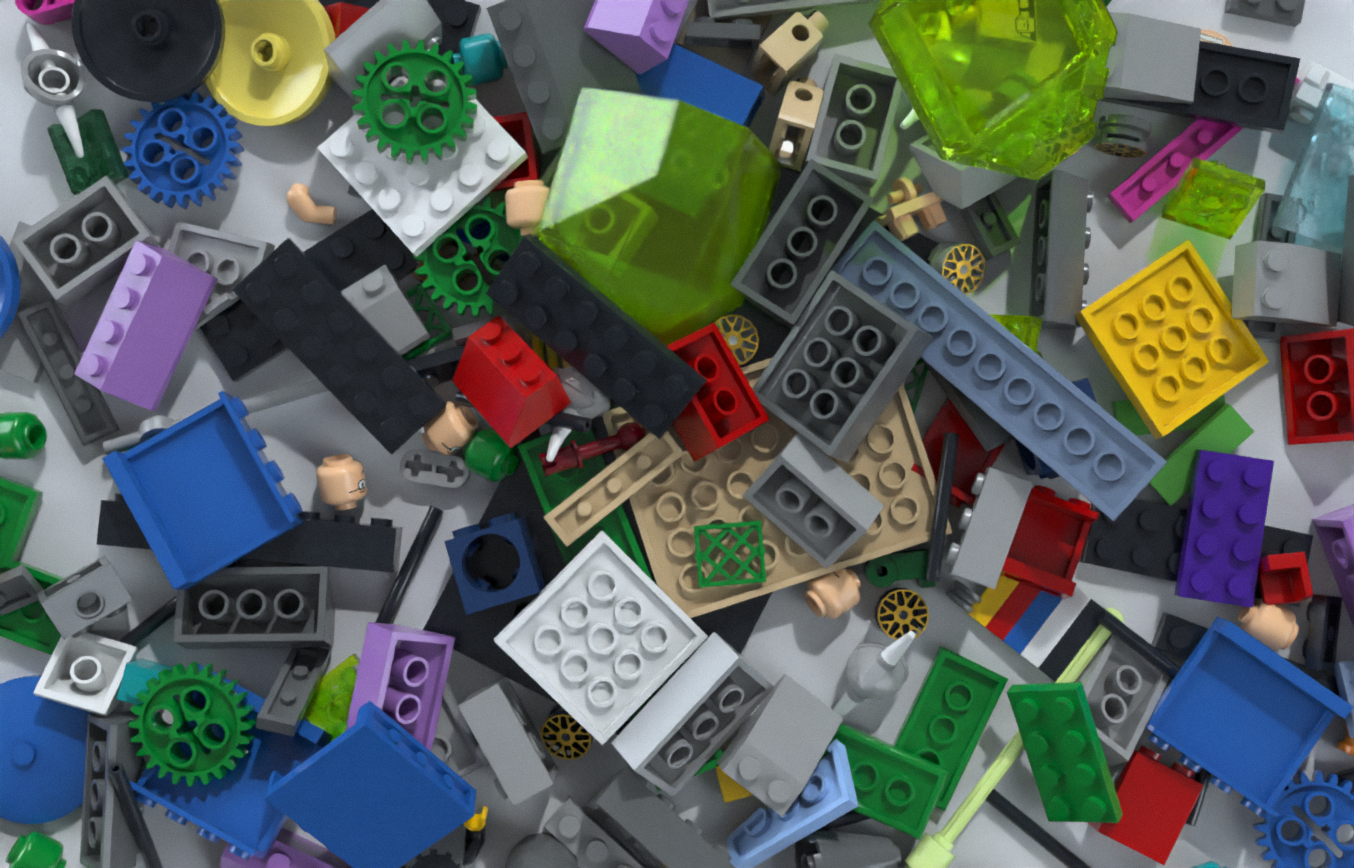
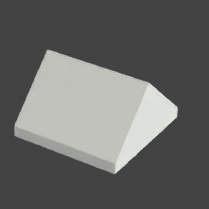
(86, 673)

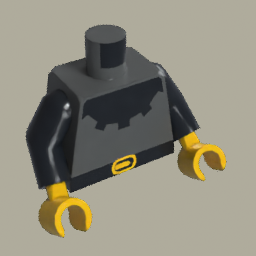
(456, 848)

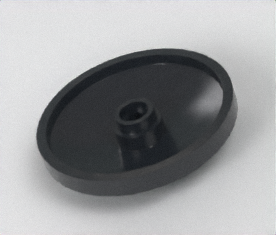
(149, 46)

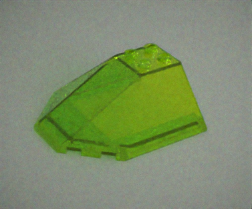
(1000, 78)
(658, 206)

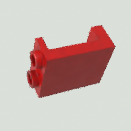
(970, 455)
(1049, 542)
(1153, 804)

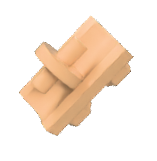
(899, 217)

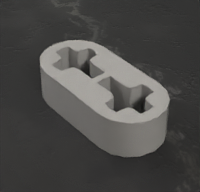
(434, 478)

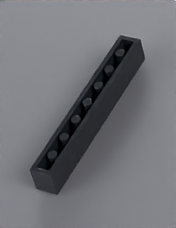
(314, 542)

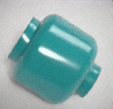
(482, 58)

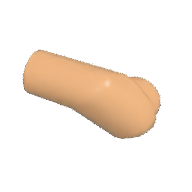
(305, 208)

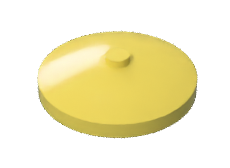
(272, 60)

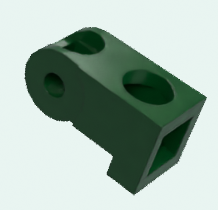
(898, 566)

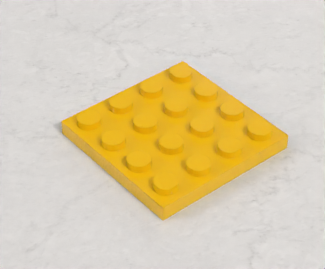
(1171, 339)

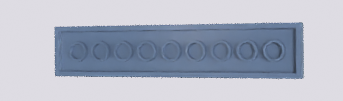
(1005, 375)

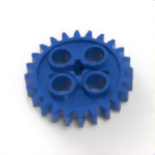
(166, 178)
(1295, 851)

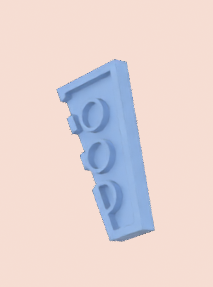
(822, 800)

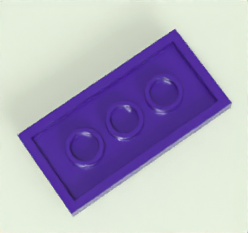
(1224, 528)

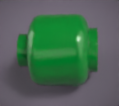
(21, 435)
(490, 456)
(36, 851)

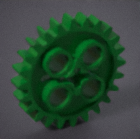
(419, 68)
(447, 273)
(163, 739)

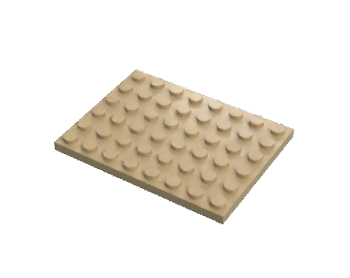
(713, 489)

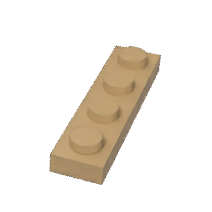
(612, 486)

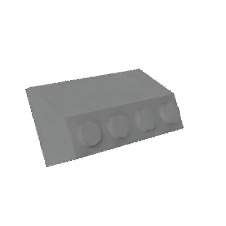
(692, 715)

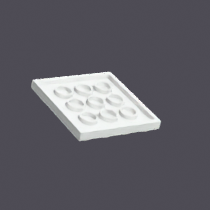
(424, 198)
(601, 638)

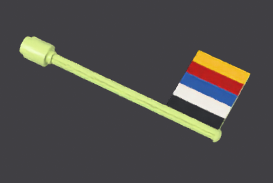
(1052, 636)

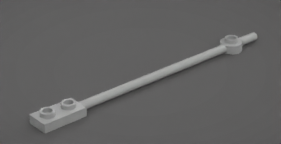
(159, 423)

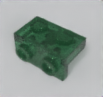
(100, 152)

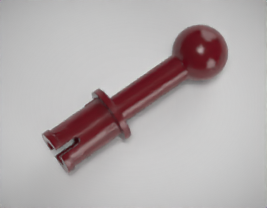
(573, 455)

